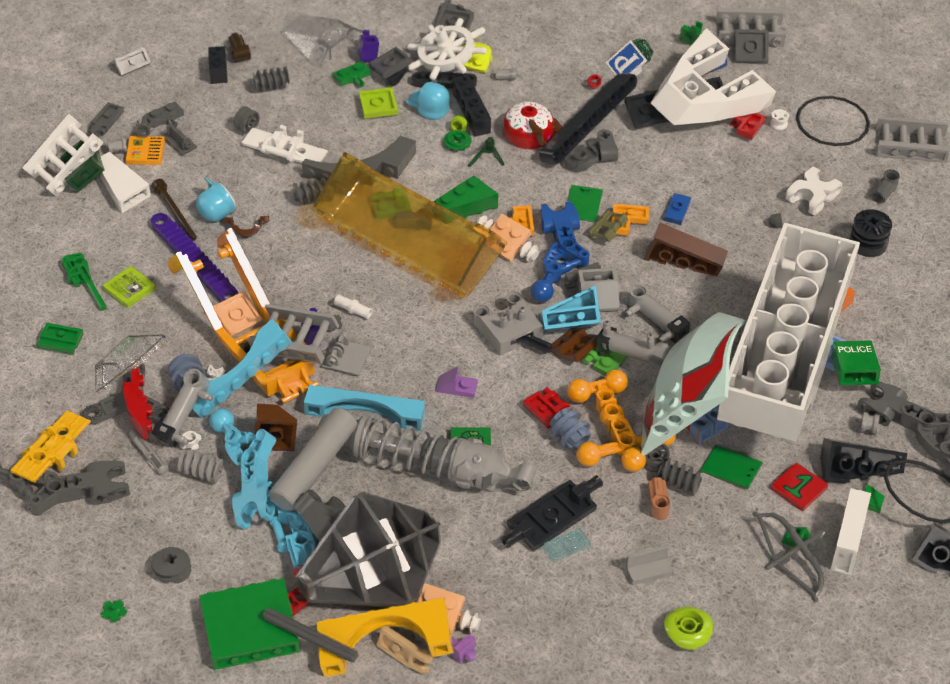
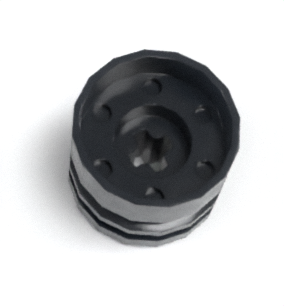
(873, 231)

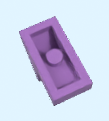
(456, 385)

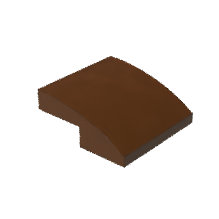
(574, 344)

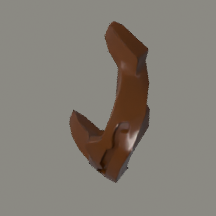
(539, 133)
(246, 232)

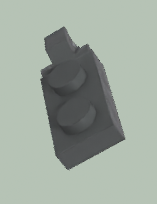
(105, 119)

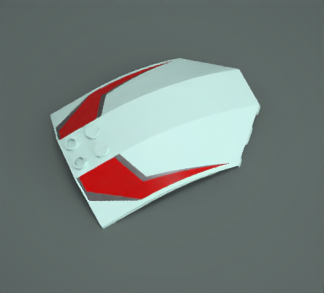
(690, 380)

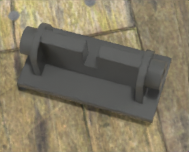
(178, 139)

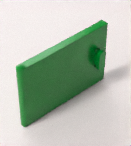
(586, 202)
(731, 467)

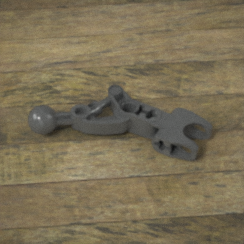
(893, 406)
(57, 489)

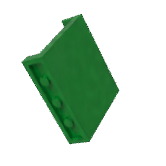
(237, 624)

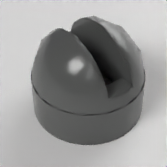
(775, 220)

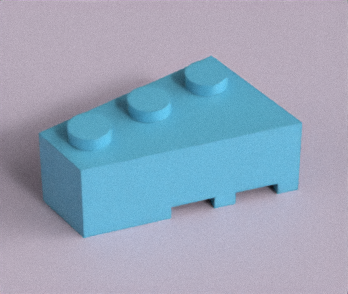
(574, 312)

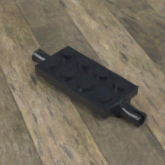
(552, 514)

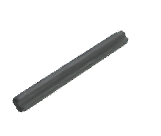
(310, 635)

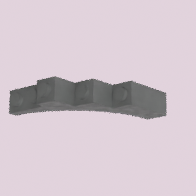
(388, 162)

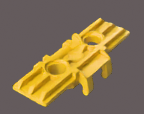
(56, 447)

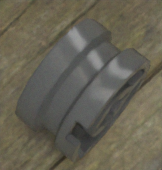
(246, 119)
(654, 464)

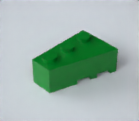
(469, 198)

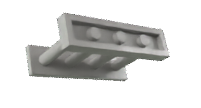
(750, 16)
(912, 151)
(296, 349)

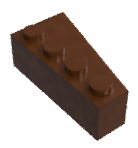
(685, 251)

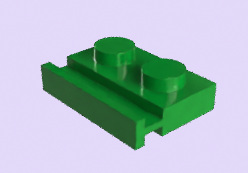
(60, 338)

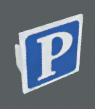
(627, 60)

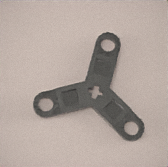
(116, 404)

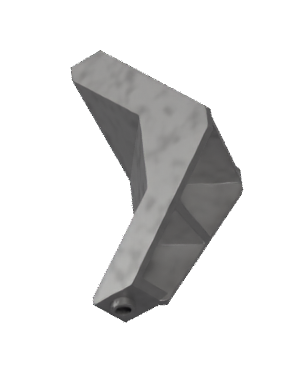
(372, 555)

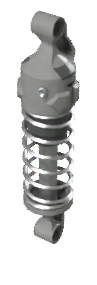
(462, 460)

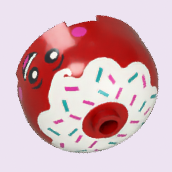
(517, 127)

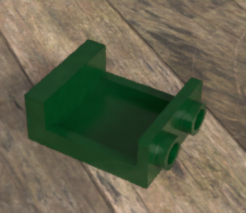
(86, 171)

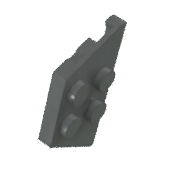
(450, 14)

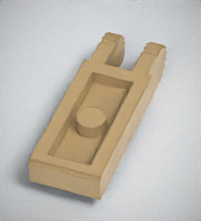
(404, 650)

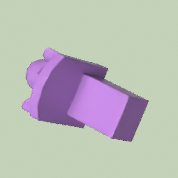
(464, 649)

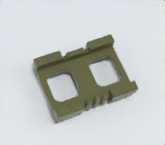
(611, 226)

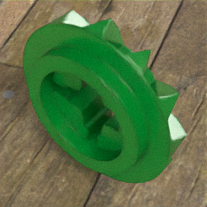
(459, 135)

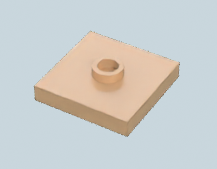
(238, 314)

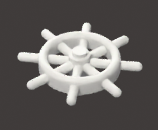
(446, 48)

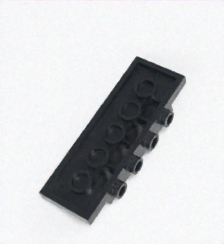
(645, 114)

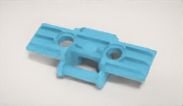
(301, 541)

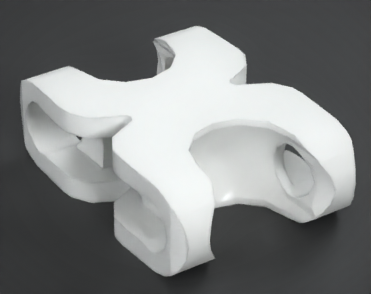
(813, 190)

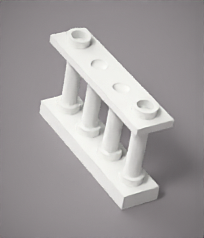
(53, 144)

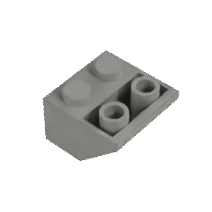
(606, 286)

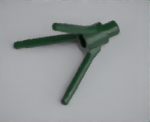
(489, 147)

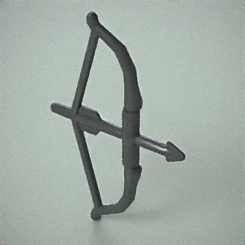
(783, 557)

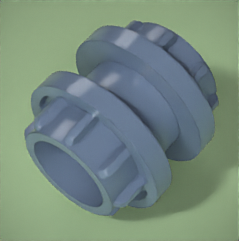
(180, 366)
(568, 426)

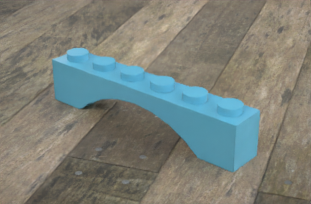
(267, 344)
(404, 411)

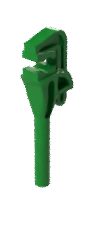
(78, 271)

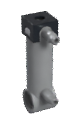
(641, 301)
(609, 340)
(169, 428)

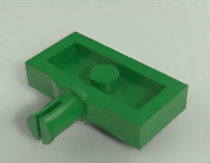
(352, 74)

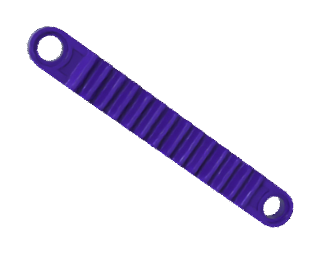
(180, 242)

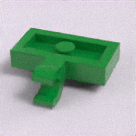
(690, 34)

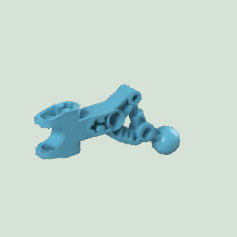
(253, 467)

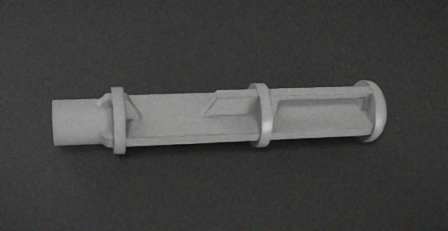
(150, 454)

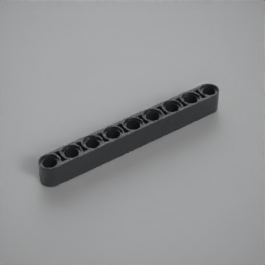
(587, 118)

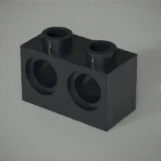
(217, 64)

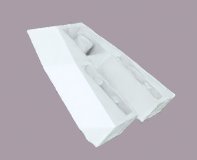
(690, 99)

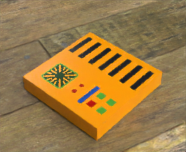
(145, 150)

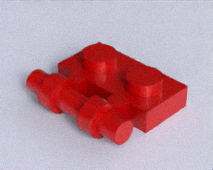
(542, 406)

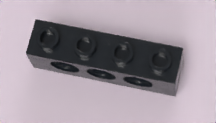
(471, 105)

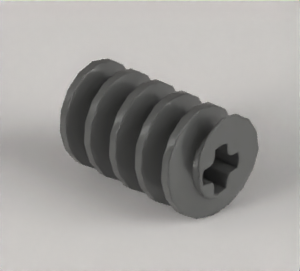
(271, 78)
(309, 190)
(680, 476)

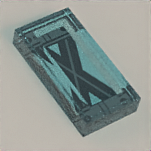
(567, 545)

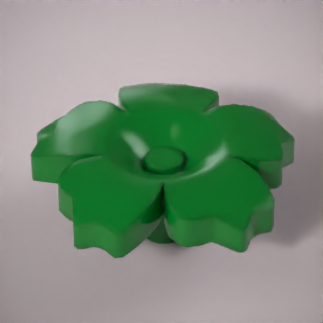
(114, 610)

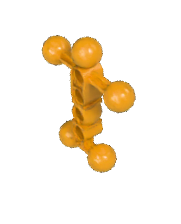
(611, 415)

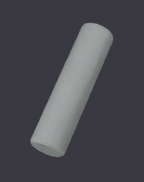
(313, 458)

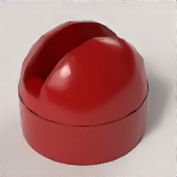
(594, 77)

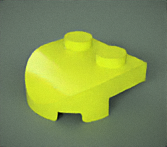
(479, 62)

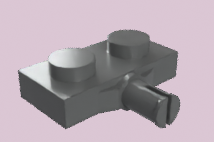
(165, 114)

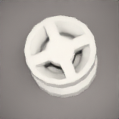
(779, 119)

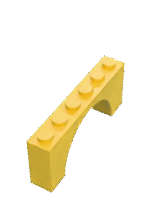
(426, 618)

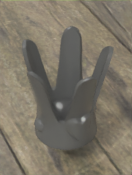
(143, 129)

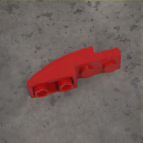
(137, 404)

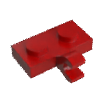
(748, 126)

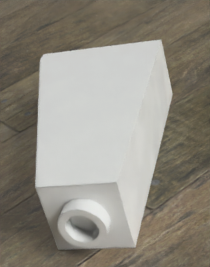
(122, 183)

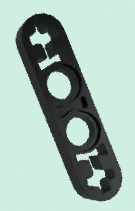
(442, 76)

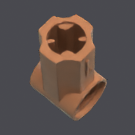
(659, 498)

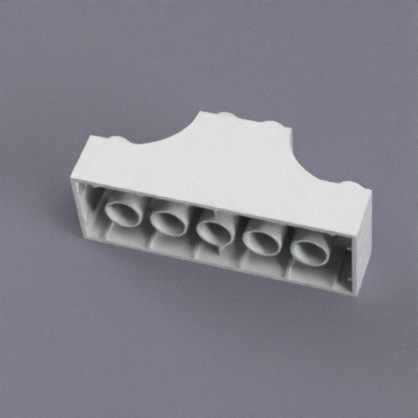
(789, 332)

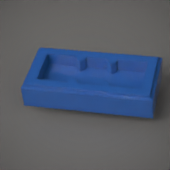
(677, 209)

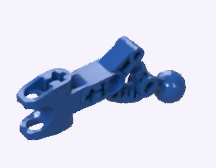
(561, 225)

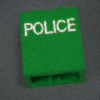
(855, 363)

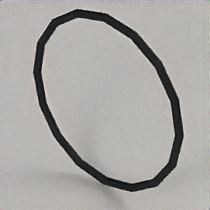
(829, 143)
(902, 503)

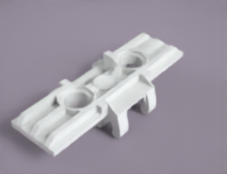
(283, 145)

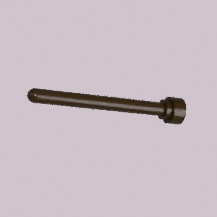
(160, 187)

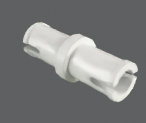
(353, 306)

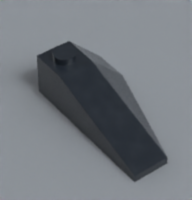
(848, 461)
(934, 550)

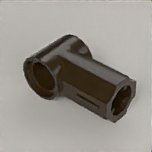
(239, 49)

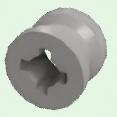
(869, 423)

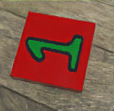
(799, 486)

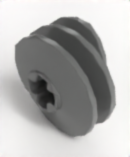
(172, 565)

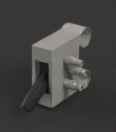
(512, 326)

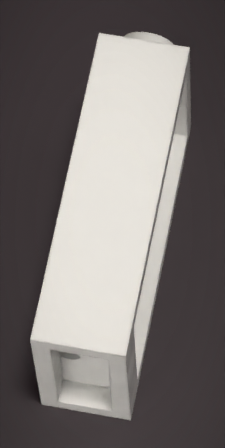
(850, 531)

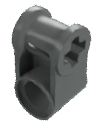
(606, 146)

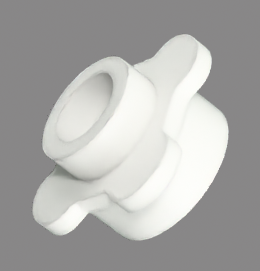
(192, 436)

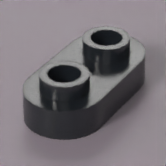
(395, 78)

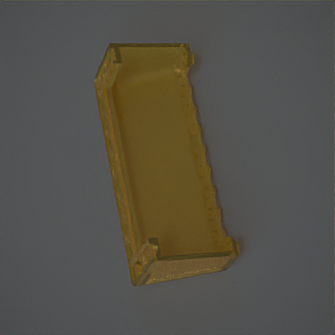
(408, 226)

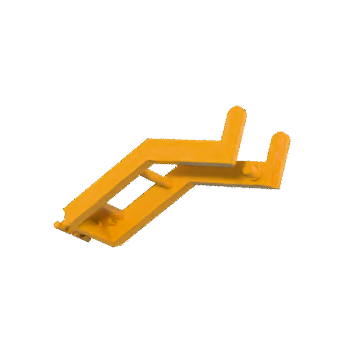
(285, 378)

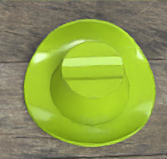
(689, 627)

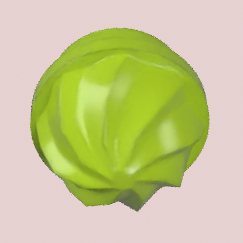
(459, 123)

